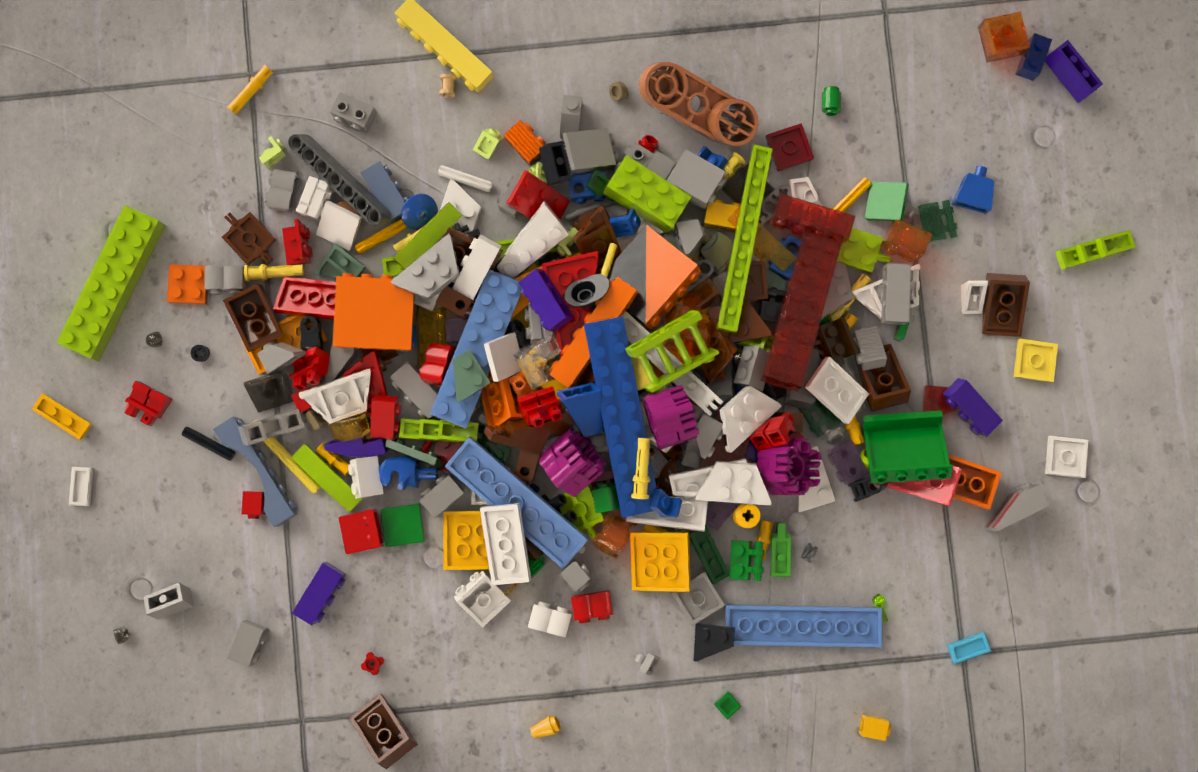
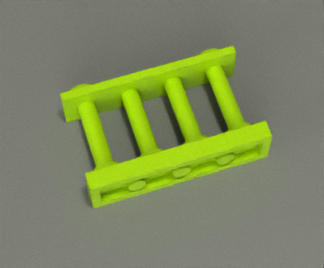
(672, 331)

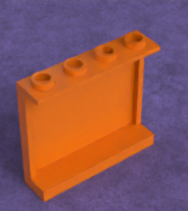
(372, 314)

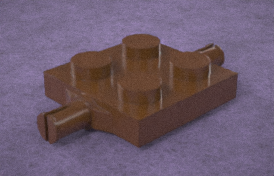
(249, 238)
(756, 283)

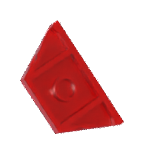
(377, 382)

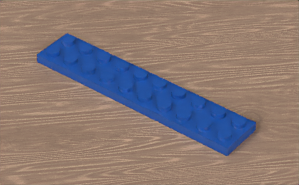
(619, 409)

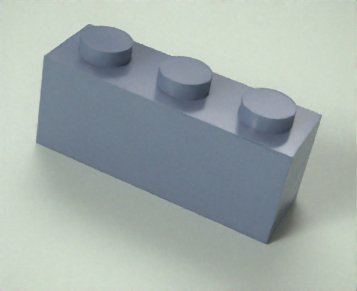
(385, 189)

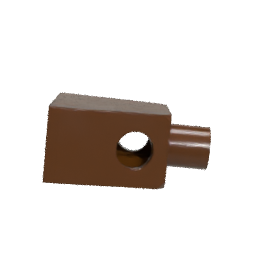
(448, 299)
(531, 461)

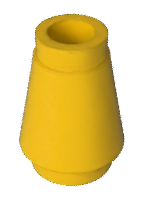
(546, 727)

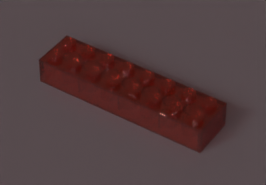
(801, 311)

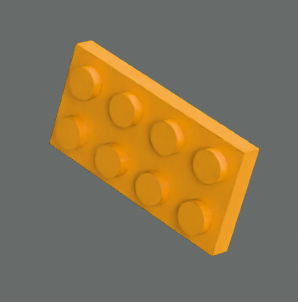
(292, 336)

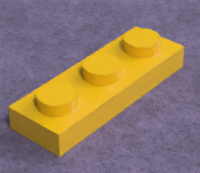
(62, 416)

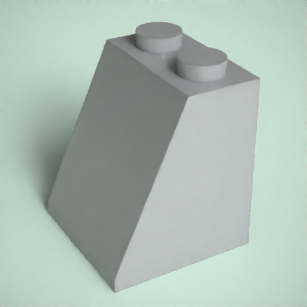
(590, 151)
(697, 179)

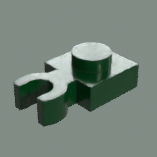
(597, 185)

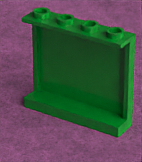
(906, 447)

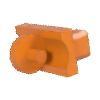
(521, 385)

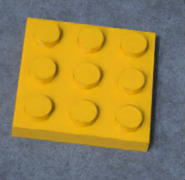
(464, 541)
(660, 561)

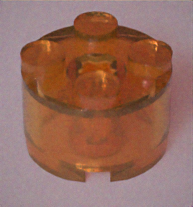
(613, 536)

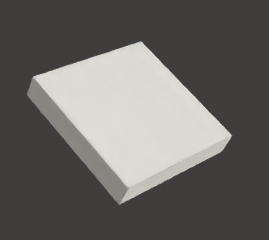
(339, 225)
(501, 356)
(1066, 457)

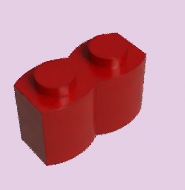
(437, 363)
(592, 606)

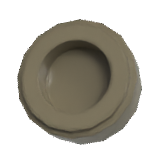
(618, 91)

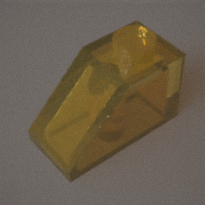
(350, 428)

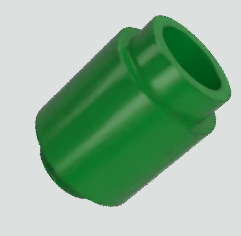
(831, 100)

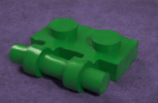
(741, 560)

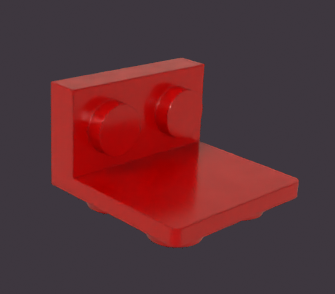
(296, 244)
(361, 531)

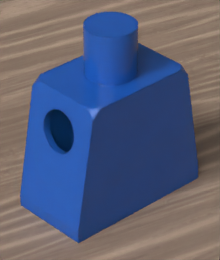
(975, 192)

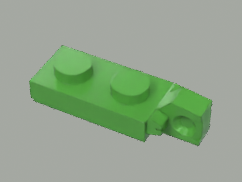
(780, 552)

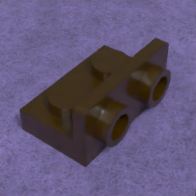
(837, 339)

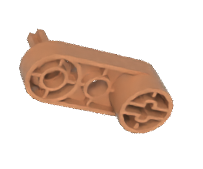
(673, 94)

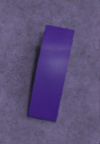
(358, 447)

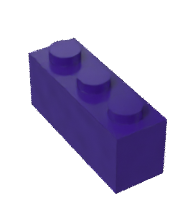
(1073, 71)
(545, 300)
(971, 407)
(319, 593)

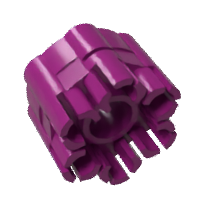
(669, 417)
(568, 464)
(787, 467)

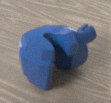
(408, 471)

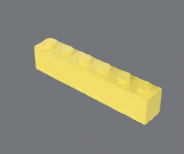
(444, 45)

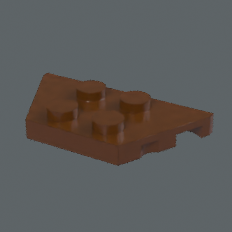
(597, 236)
(749, 328)

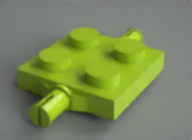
(862, 251)
(584, 508)

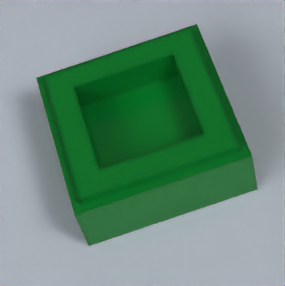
(900, 332)
(727, 705)

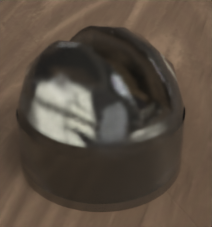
(154, 339)
(121, 634)

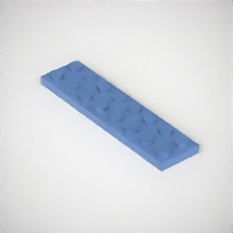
(486, 323)
(501, 486)
(805, 625)

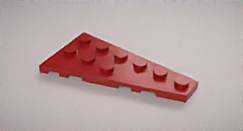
(562, 274)

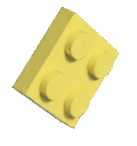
(1035, 360)

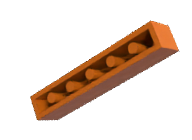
(576, 355)

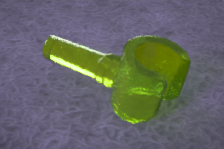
(878, 601)

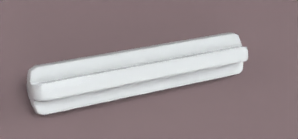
(465, 178)

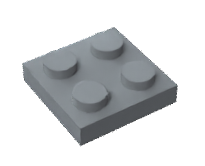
(700, 600)

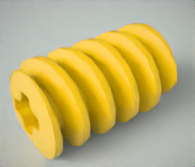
(749, 522)

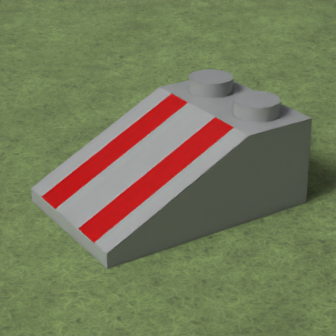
(1017, 506)

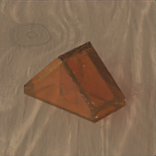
(700, 296)

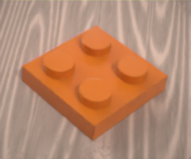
(187, 284)

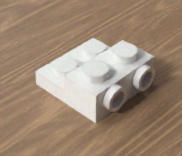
(481, 598)

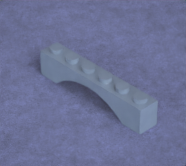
(277, 505)

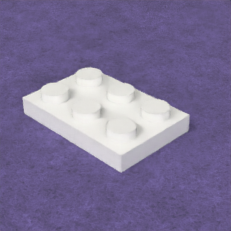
(837, 390)

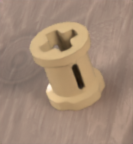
(447, 85)

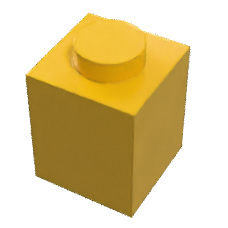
(874, 727)

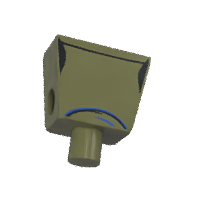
(717, 250)

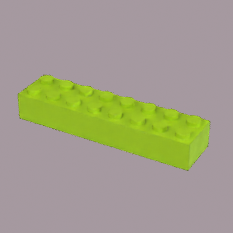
(111, 283)

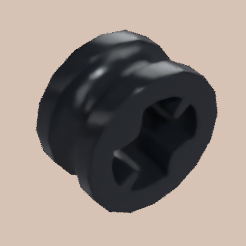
(202, 358)

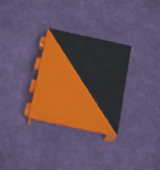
(656, 272)

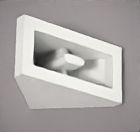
(973, 296)

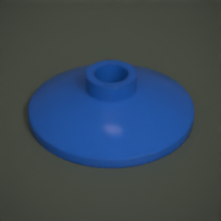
(414, 207)

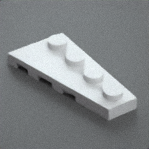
(690, 482)

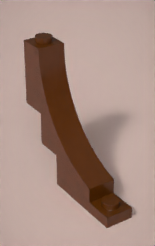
(529, 438)

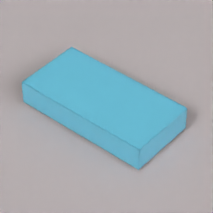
(968, 647)

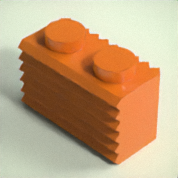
(524, 141)

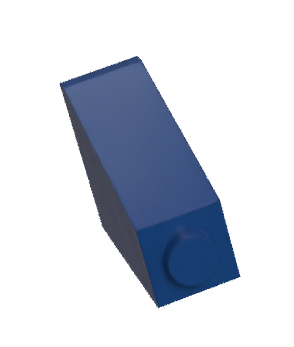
(583, 407)

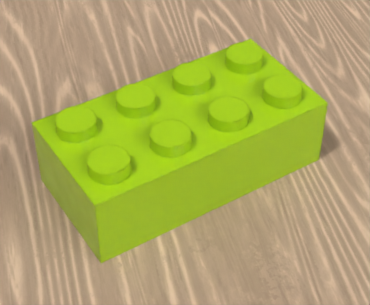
(647, 193)

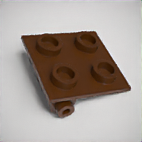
(715, 368)

